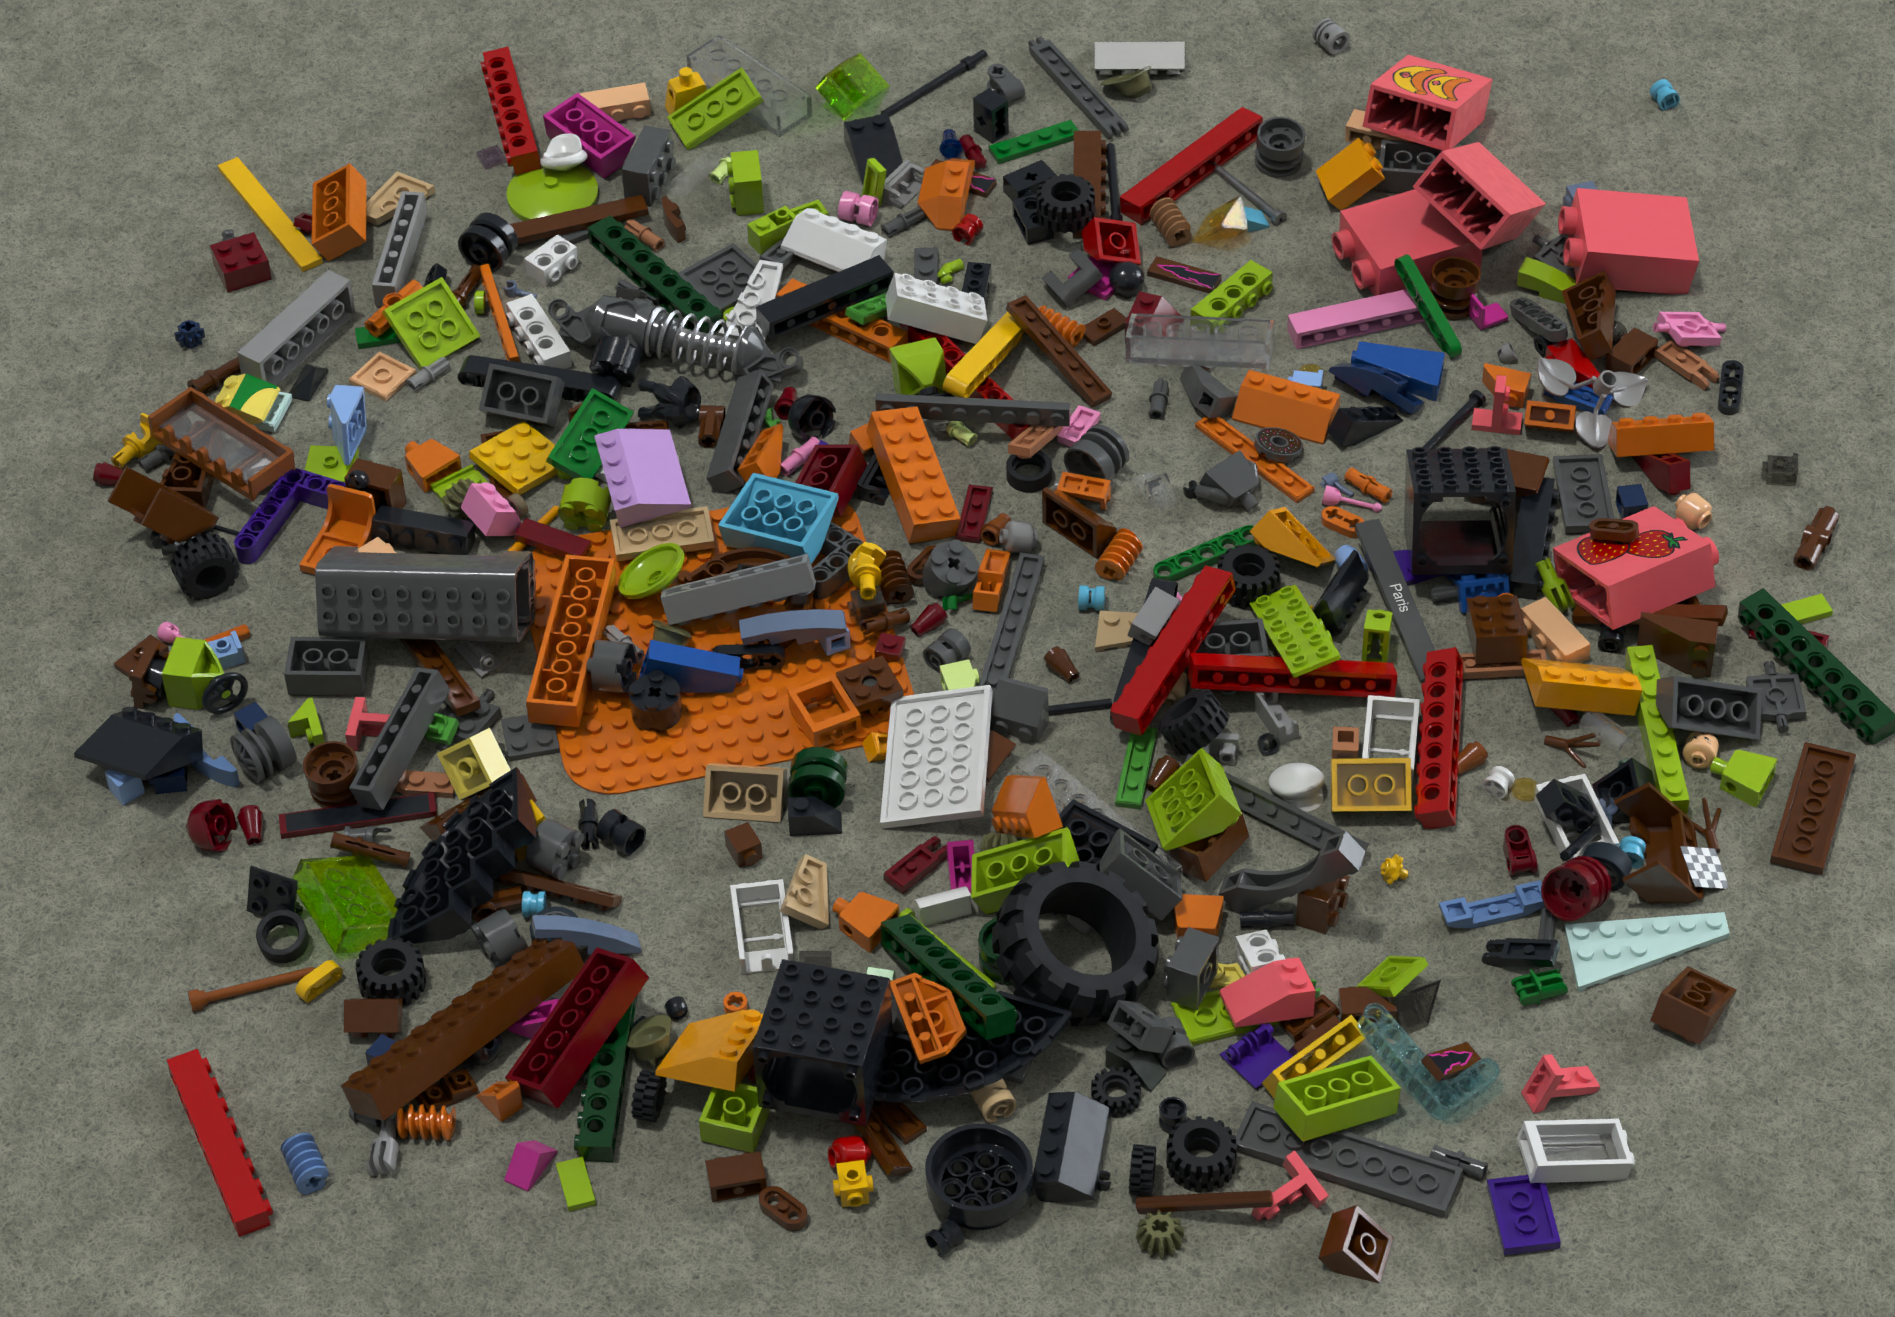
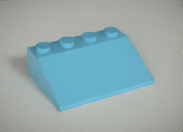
(779, 517)

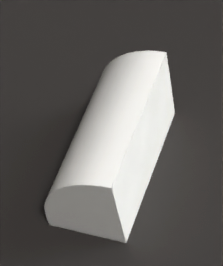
(943, 906)

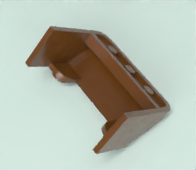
(160, 507)
(1663, 831)

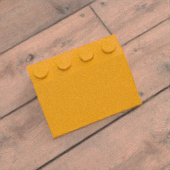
(1582, 686)
(714, 1051)

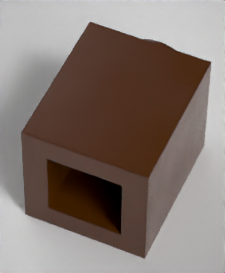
(743, 845)

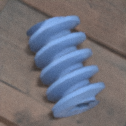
(305, 1163)

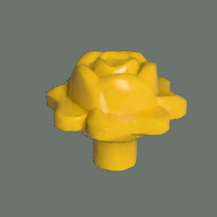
(1393, 869)

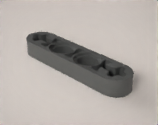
(1539, 319)

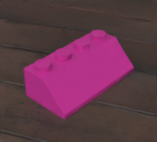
(600, 135)

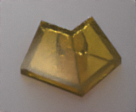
(1223, 222)

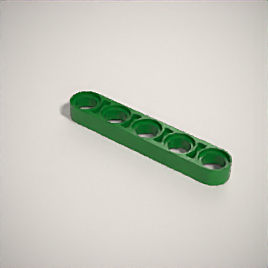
(1427, 306)
(1194, 556)

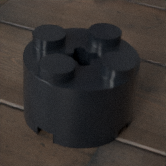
(616, 358)
(655, 701)

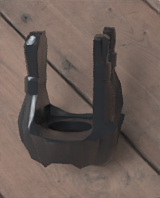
(676, 403)

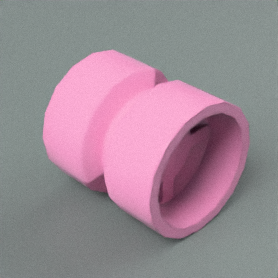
(858, 208)

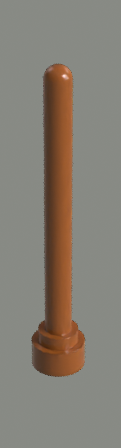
(199, 999)

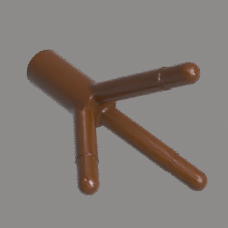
(1574, 742)
(1709, 831)

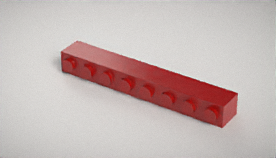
(1191, 164)
(1172, 650)
(1272, 675)
(218, 1142)

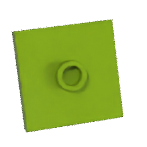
(328, 462)
(1393, 974)

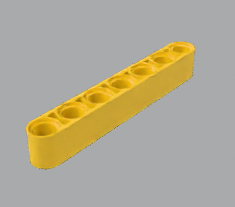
(983, 357)

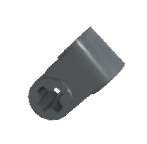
(1005, 83)

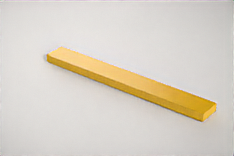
(270, 214)

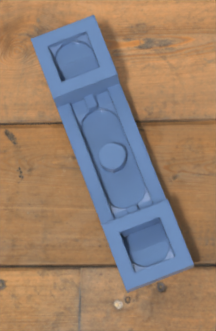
(219, 769)
(1493, 910)

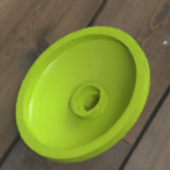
(651, 571)

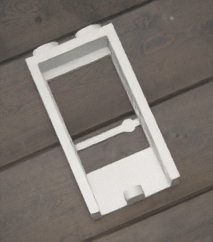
(1392, 709)
(1582, 784)
(755, 895)

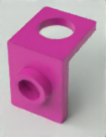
(1486, 316)

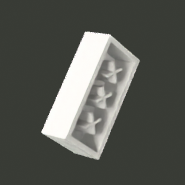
(936, 308)

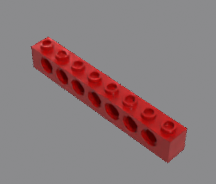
(510, 111)
(1439, 739)

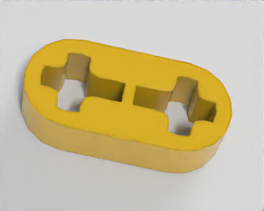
(318, 980)

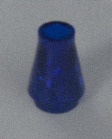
(950, 144)

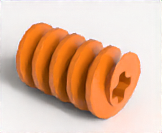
(1068, 329)
(1119, 555)
(426, 1123)

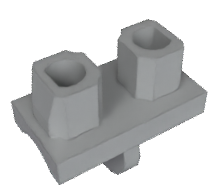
(1225, 745)

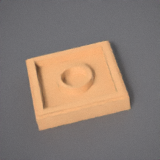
(382, 376)

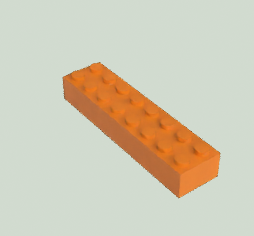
(573, 626)

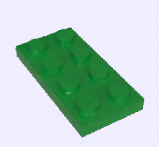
(577, 449)

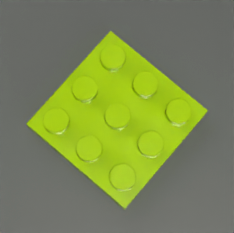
(431, 323)

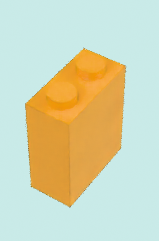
(1350, 174)

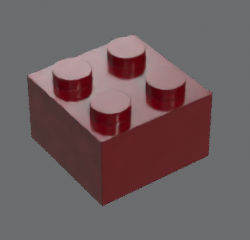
(240, 262)

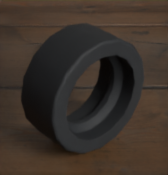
(1029, 484)
(271, 921)

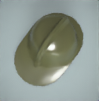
(1132, 84)
(670, 633)
(651, 1038)

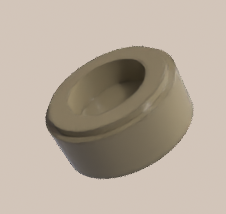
(518, 504)

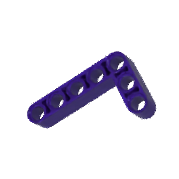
(276, 509)

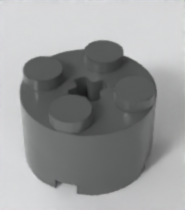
(949, 569)
(612, 666)
(554, 849)
(499, 937)

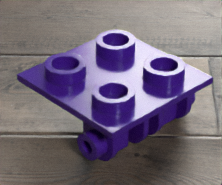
(1256, 1055)

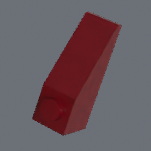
(1666, 471)

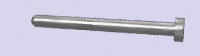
(1276, 216)

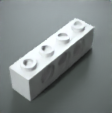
(537, 333)

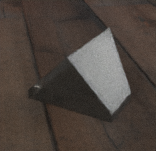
(1415, 1005)

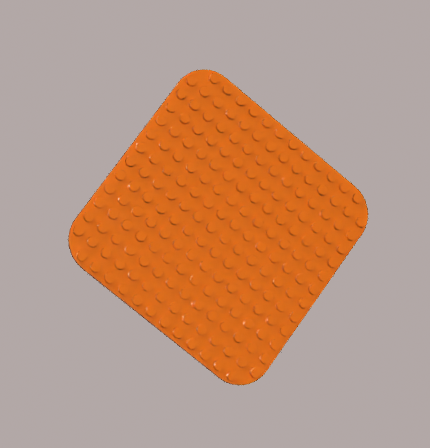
(733, 728)

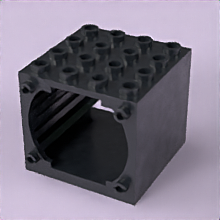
(1459, 544)
(823, 1042)

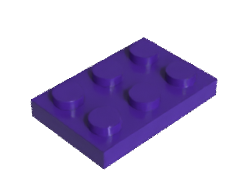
(1523, 1215)

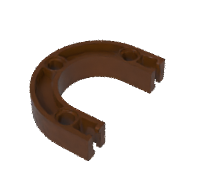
(728, 562)

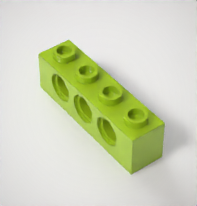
(1236, 293)

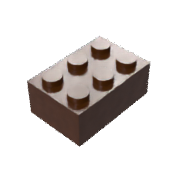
(1496, 629)

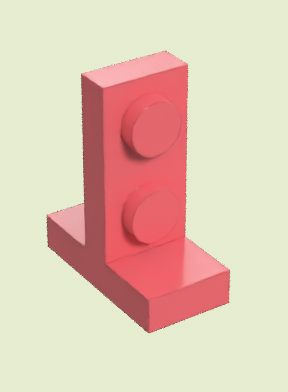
(1499, 418)
(363, 723)
(1552, 1081)
(1291, 1192)

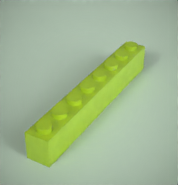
(1655, 734)

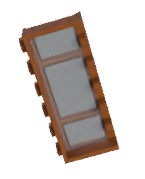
(220, 443)

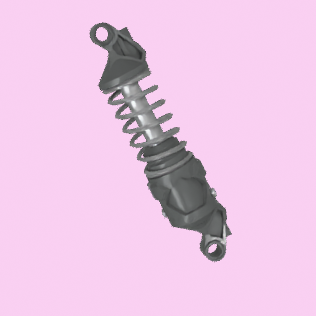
(662, 333)

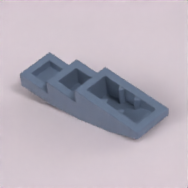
(789, 625)
(586, 933)

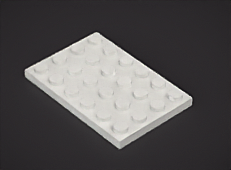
(936, 757)

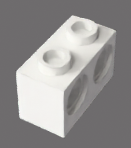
(551, 260)
(1256, 950)

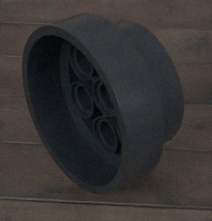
(987, 1161)

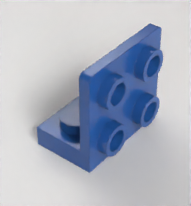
(1478, 585)

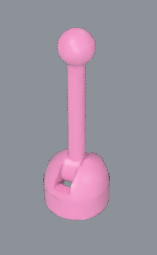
(1333, 496)
(168, 632)

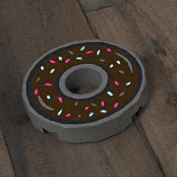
(1278, 444)

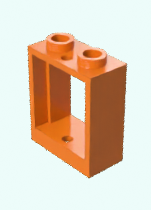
(822, 733)

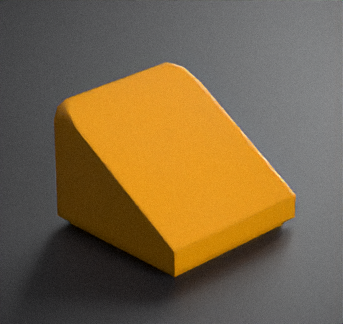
(875, 746)

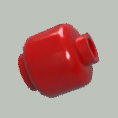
(848, 1150)

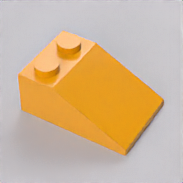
(1287, 536)

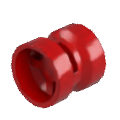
(967, 228)

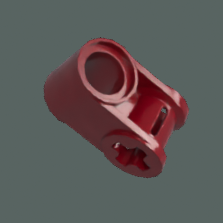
(1518, 851)

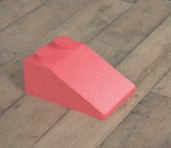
(1270, 994)

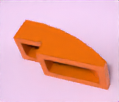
(991, 580)

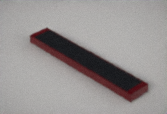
(355, 816)

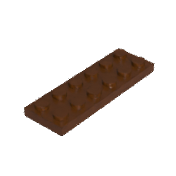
(1813, 808)

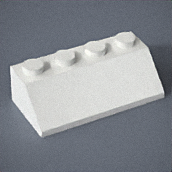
(1136, 55)
(831, 241)

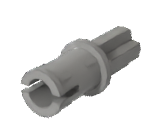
(427, 374)
(612, 633)

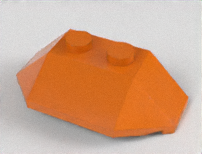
(946, 192)
(928, 1016)

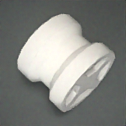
(1498, 782)

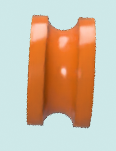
(737, 997)

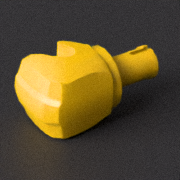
(135, 447)
(864, 568)

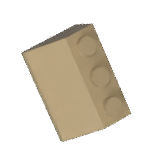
(744, 792)

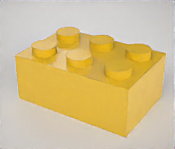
(1370, 784)

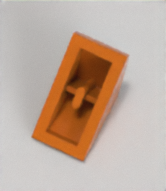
(502, 1099)

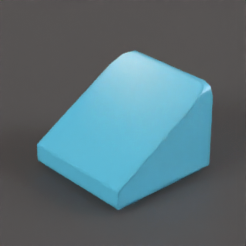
(1255, 219)

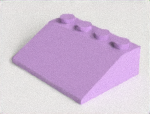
(642, 474)

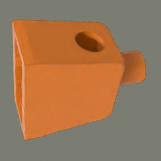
(430, 462)
(1199, 913)
(863, 918)

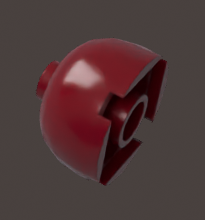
(208, 821)

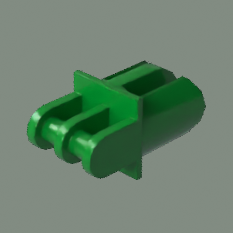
(1539, 986)

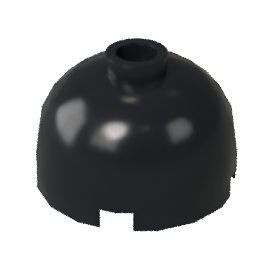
(811, 412)

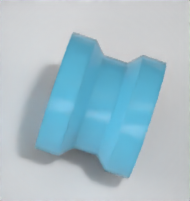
(1634, 848)
(533, 903)

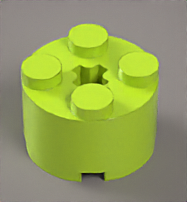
(584, 505)

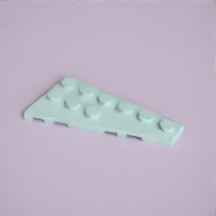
(1625, 946)

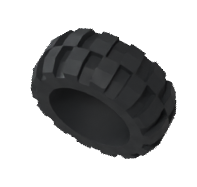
(1103, 905)

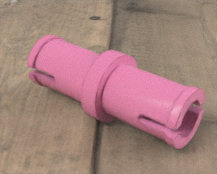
(798, 457)

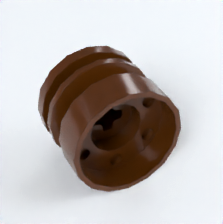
(1453, 283)
(330, 773)

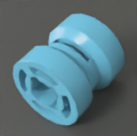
(1664, 94)
(1097, 598)

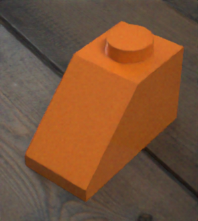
(1517, 380)

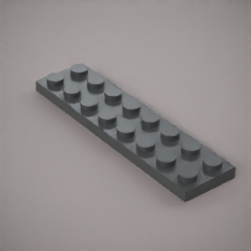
(1353, 1161)

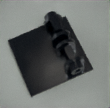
(271, 893)

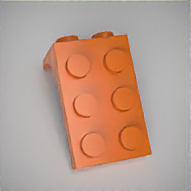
(346, 524)

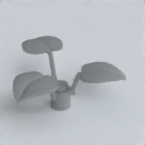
(1592, 428)

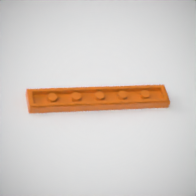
(498, 314)
(1272, 471)

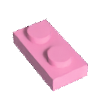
(1080, 422)

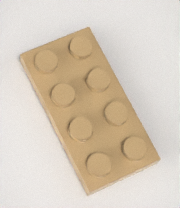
(686, 528)

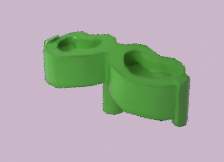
(768, 422)

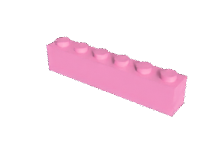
(1352, 319)

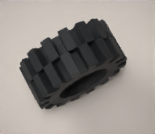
(1117, 1079)
(648, 1096)
(1142, 1170)

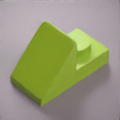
(306, 722)

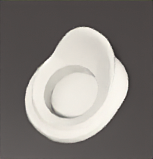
(563, 153)
(1298, 785)

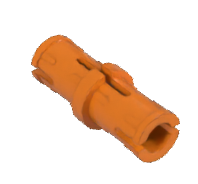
(1368, 485)

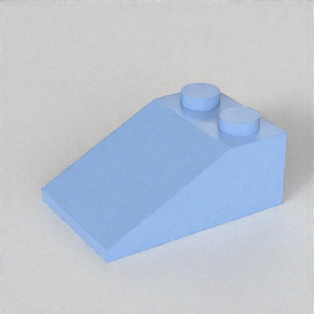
(347, 419)

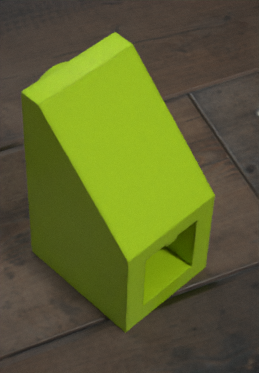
(769, 229)

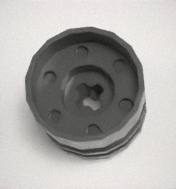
(1279, 147)
(1097, 453)
(263, 749)

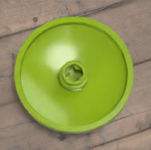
(551, 192)

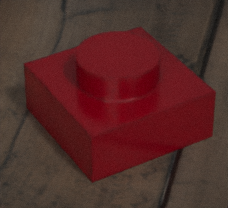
(304, 222)
(890, 646)

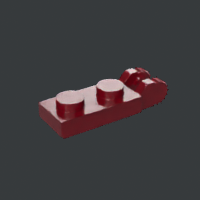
(916, 865)

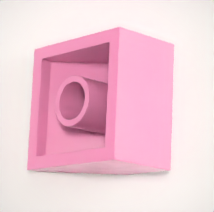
(490, 510)

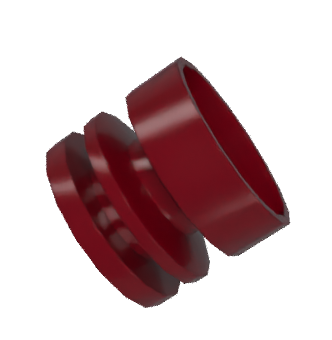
(1563, 889)

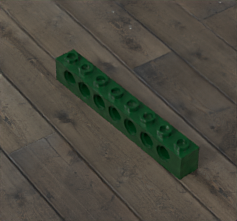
(651, 273)
(1817, 667)
(925, 955)
(604, 1094)

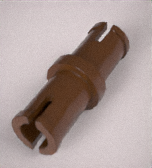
(885, 621)

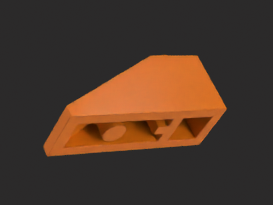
(764, 455)

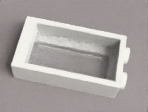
(1575, 1150)

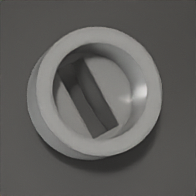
(1506, 353)

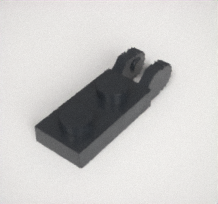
(1521, 952)

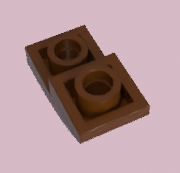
(673, 223)
(452, 1089)

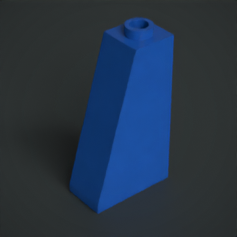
(1418, 366)
(693, 668)

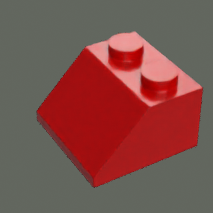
(1111, 240)

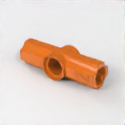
(377, 323)

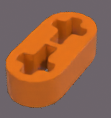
(1342, 522)

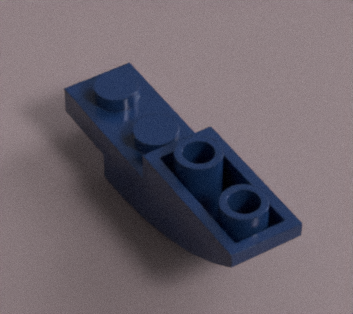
(1372, 379)

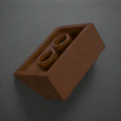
(1076, 522)

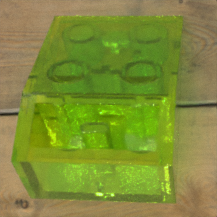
(851, 85)

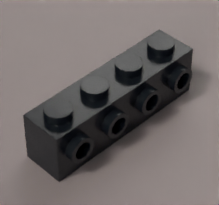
(423, 531)

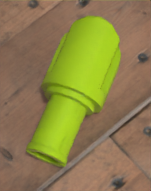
(1555, 588)

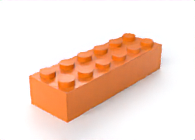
(913, 474)

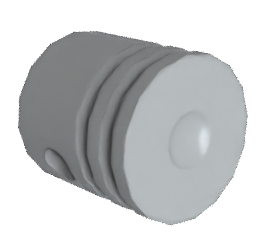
(1328, 34)

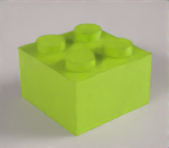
(745, 182)
(733, 1118)

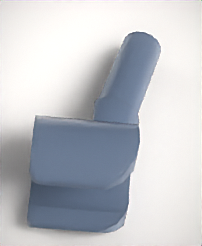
(513, 291)
(1332, 480)
(1610, 810)

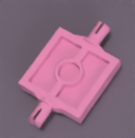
(1689, 328)

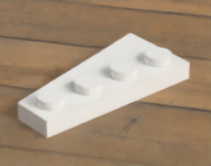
(760, 289)

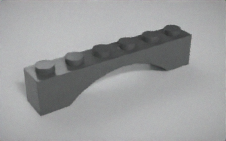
(1253, 888)

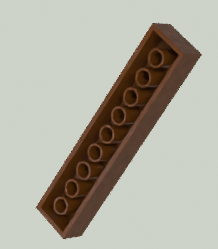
(462, 1028)

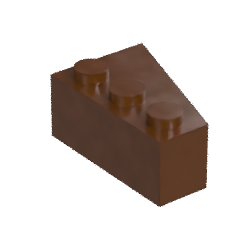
(1208, 854)

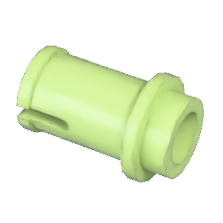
(720, 171)
(960, 432)

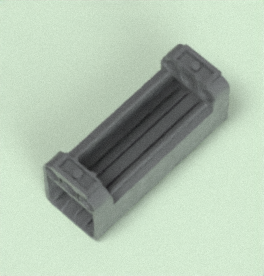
(425, 595)

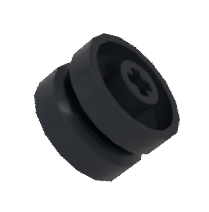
(488, 241)

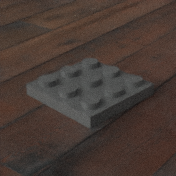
(721, 276)

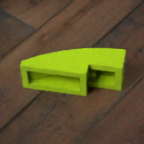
(1545, 279)

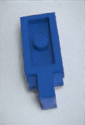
(1583, 399)

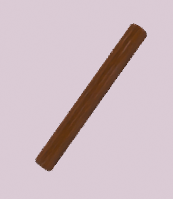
(1204, 1201)

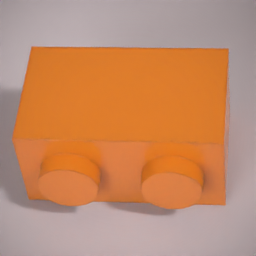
(1550, 416)

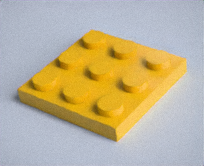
(516, 458)

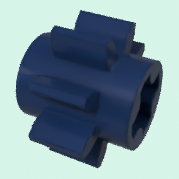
(189, 334)

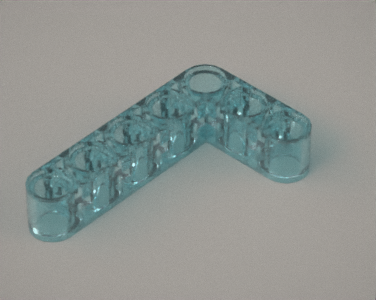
(1414, 1074)

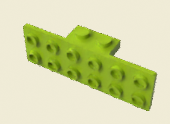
(1295, 630)

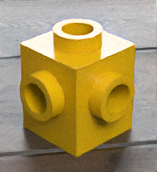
(852, 1184)

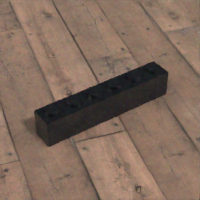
(824, 297)
(1530, 540)

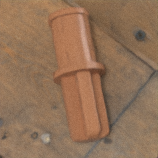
(645, 235)

